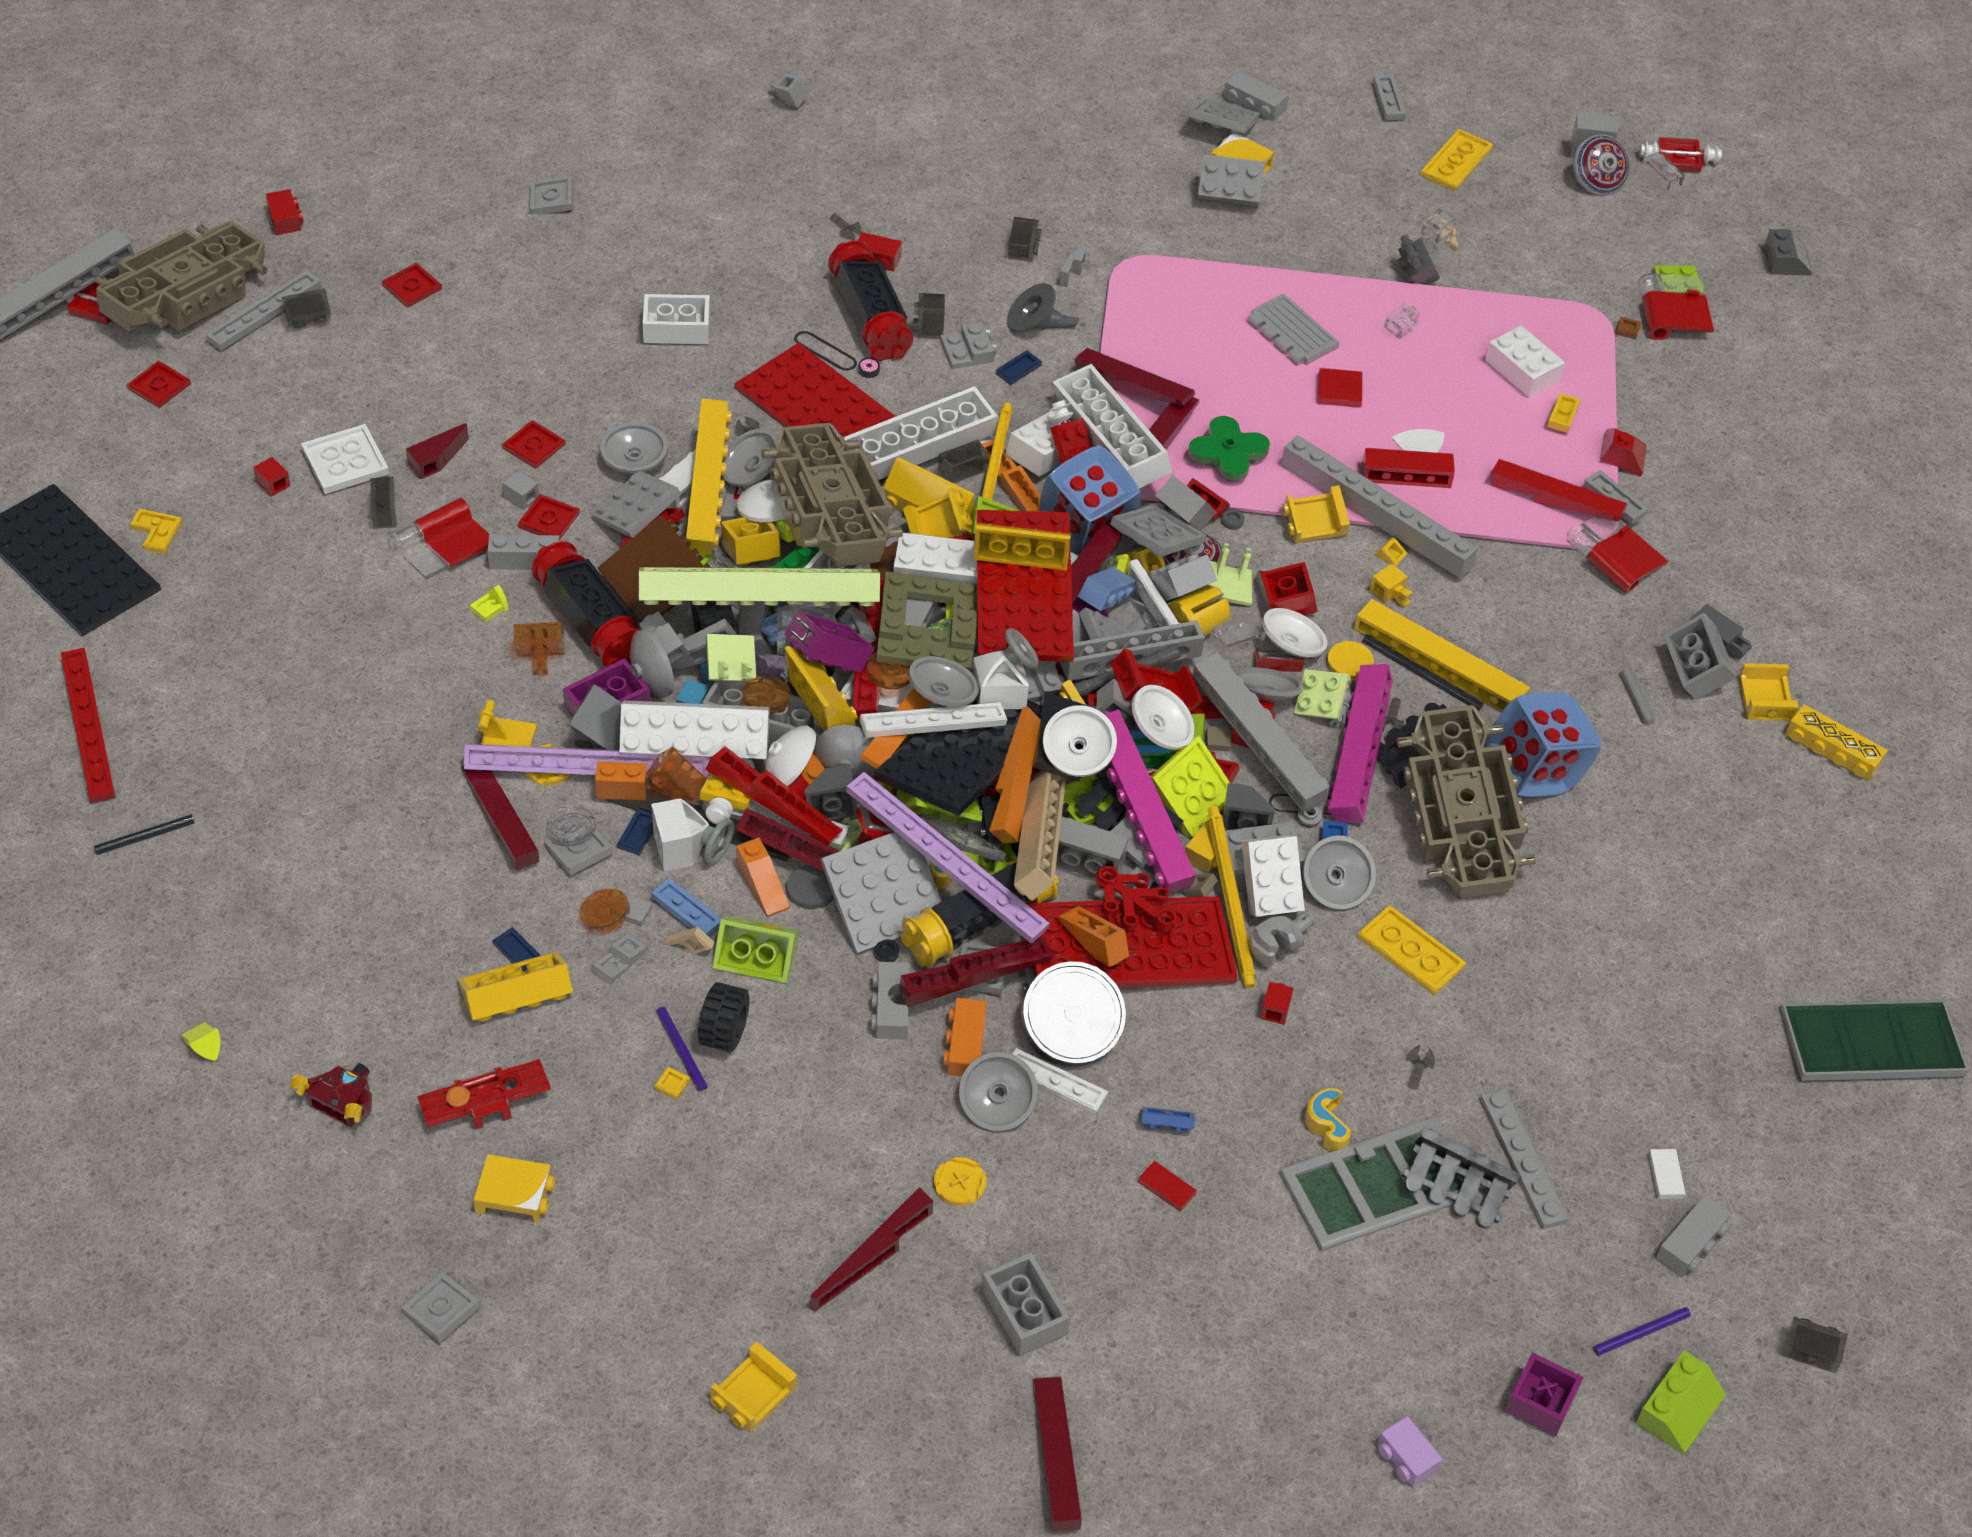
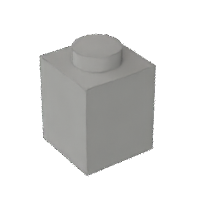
(520, 490)

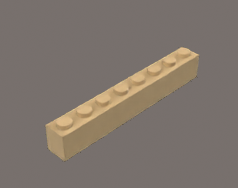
(1040, 834)

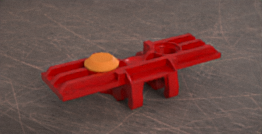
(484, 1094)

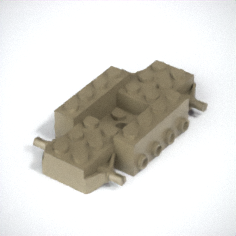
(182, 277)
(830, 494)
(1471, 835)

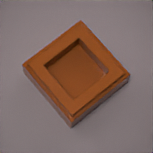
(1628, 328)

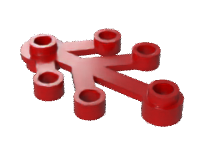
(1111, 880)

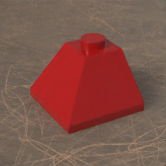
(1624, 451)

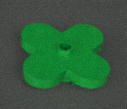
(1229, 448)

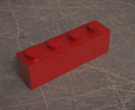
(1408, 467)

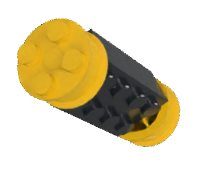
(961, 916)

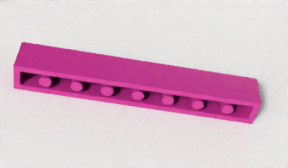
(1360, 744)
(1147, 812)

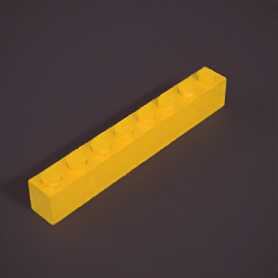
(707, 474)
(1439, 656)

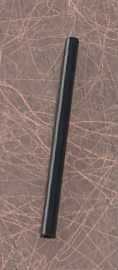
(1422, 672)

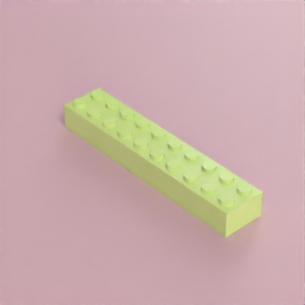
(759, 584)

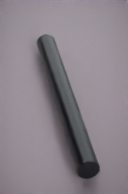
(144, 834)

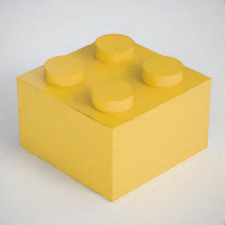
(750, 540)

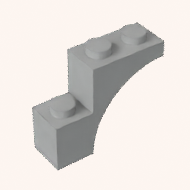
(666, 636)

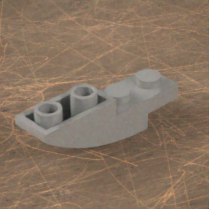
(697, 645)

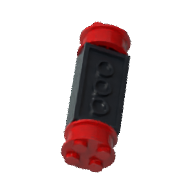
(871, 300)
(586, 601)

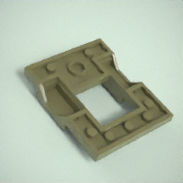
(907, 643)

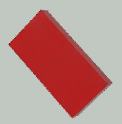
(1167, 1186)

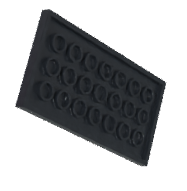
(71, 560)
(952, 765)

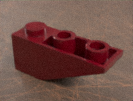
(434, 453)

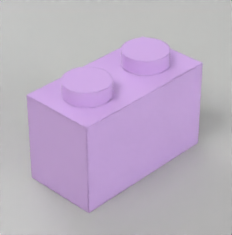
(1409, 1452)

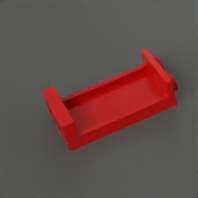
(1133, 676)

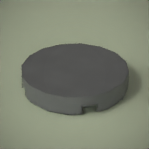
(809, 888)

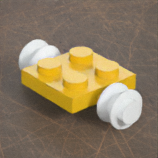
(723, 797)

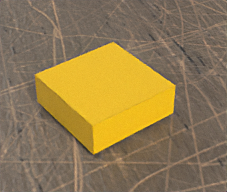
(672, 1083)

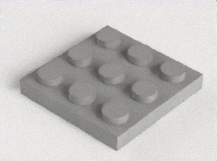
(1223, 115)
(636, 504)
(1158, 530)

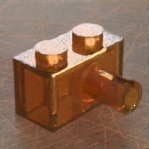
(539, 641)
(675, 776)

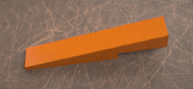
(1015, 482)
(884, 746)
(1015, 779)

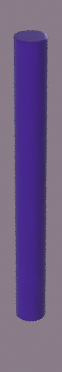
(681, 1049)
(1641, 1331)

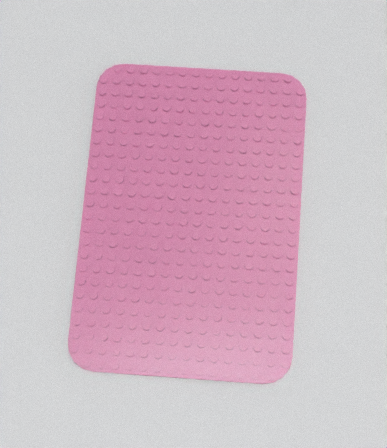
(1193, 329)

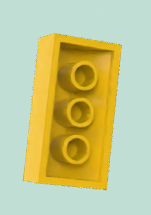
(916, 486)
(1021, 546)
(818, 691)
(509, 987)

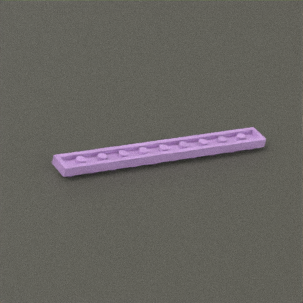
(556, 759)
(948, 857)

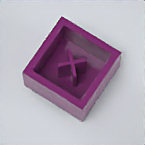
(1544, 1394)

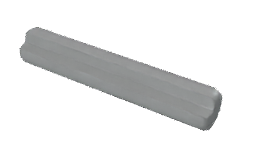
(1638, 696)

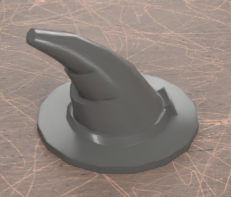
(1036, 309)

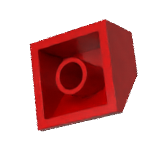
(1290, 588)

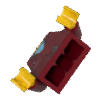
(338, 1093)

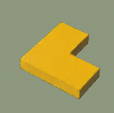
(161, 529)

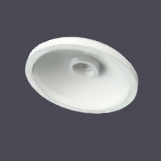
(760, 503)
(1294, 633)
(1162, 717)
(1081, 726)
(791, 754)

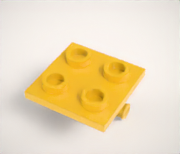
(504, 731)

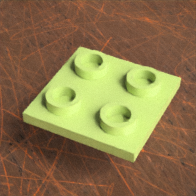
(1234, 582)
(730, 657)
(1322, 694)

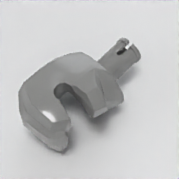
(1278, 933)

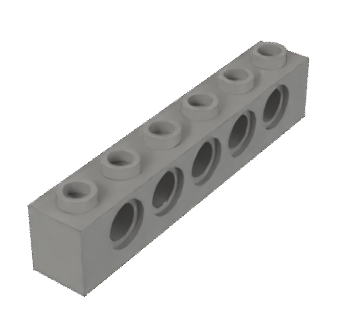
(1095, 655)

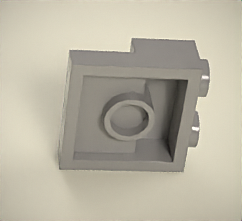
(969, 346)
(1043, 679)

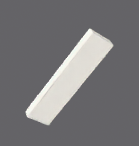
(1150, 595)
(1064, 1084)

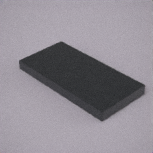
(1049, 707)

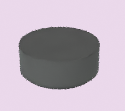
(1233, 519)

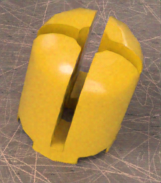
(1203, 607)

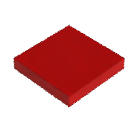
(412, 285)
(158, 384)
(1340, 387)
(534, 444)
(548, 517)

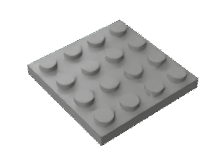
(879, 887)

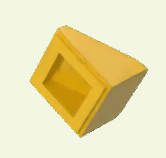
(1391, 552)

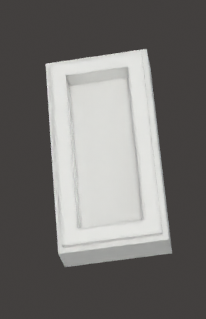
(1667, 1174)

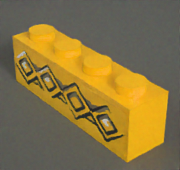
(1836, 742)

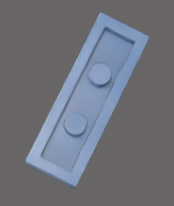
(686, 907)

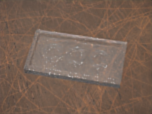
(964, 838)

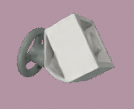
(1002, 673)
(683, 832)

